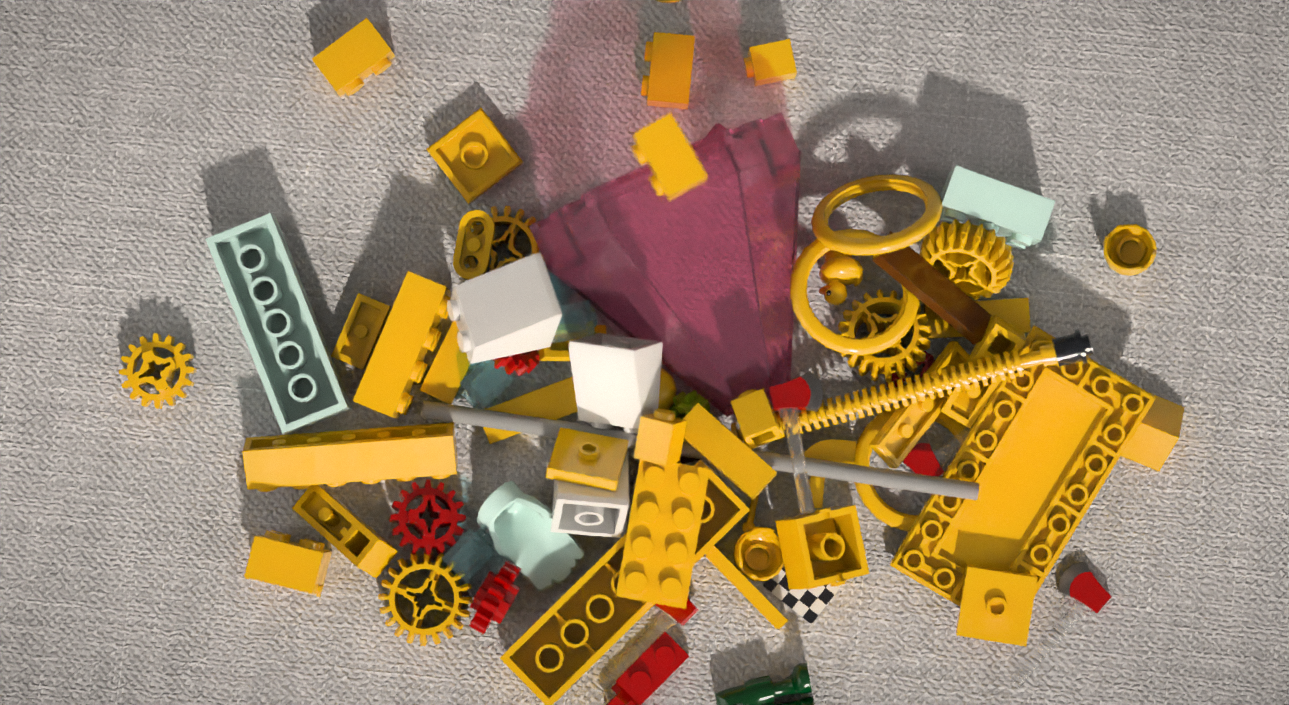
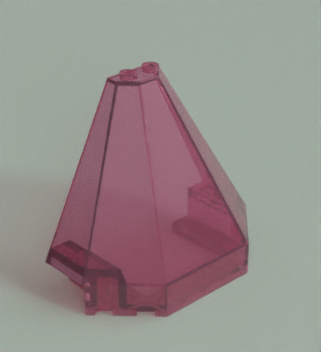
(694, 269)

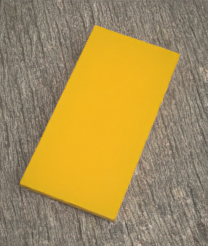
(1038, 467)

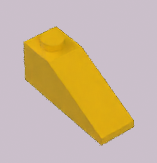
(998, 338)
(345, 530)

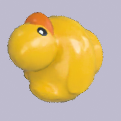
(837, 273)

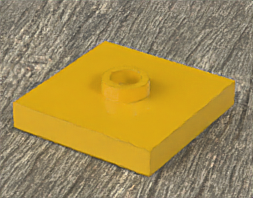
(474, 155)
(587, 459)
(996, 605)

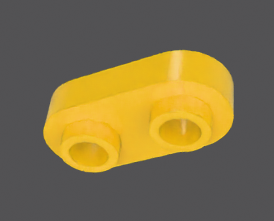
(473, 245)

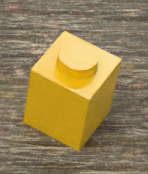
(770, 62)
(756, 418)
(660, 437)

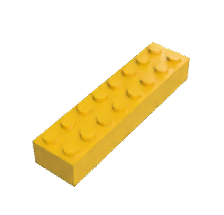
(592, 618)

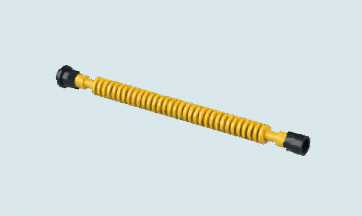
(1062, 351)

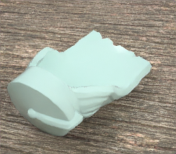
(523, 534)

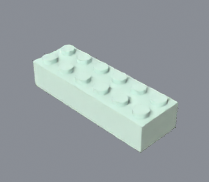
(278, 323)

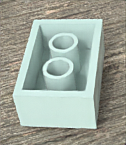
(998, 205)

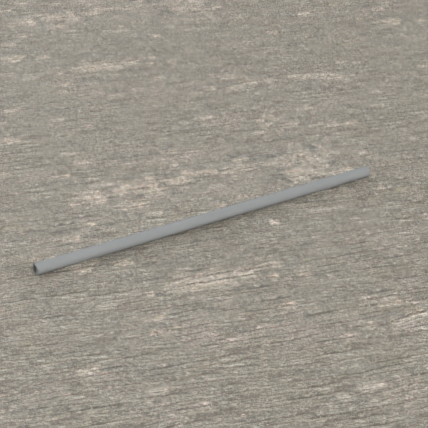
(777, 461)

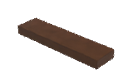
(935, 291)

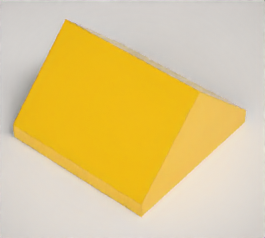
(1156, 434)

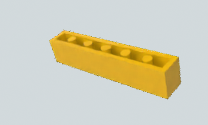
(350, 456)

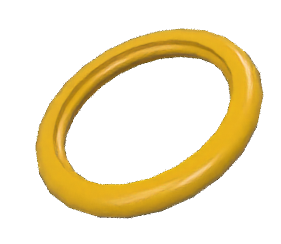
(882, 244)
(825, 336)
(867, 492)

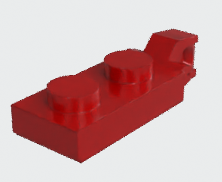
(648, 672)

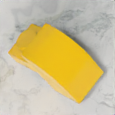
(830, 450)

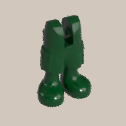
(764, 691)

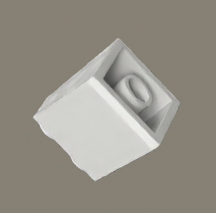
(505, 311)
(615, 379)
(591, 509)

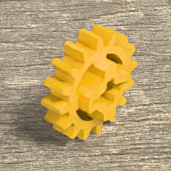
(150, 358)

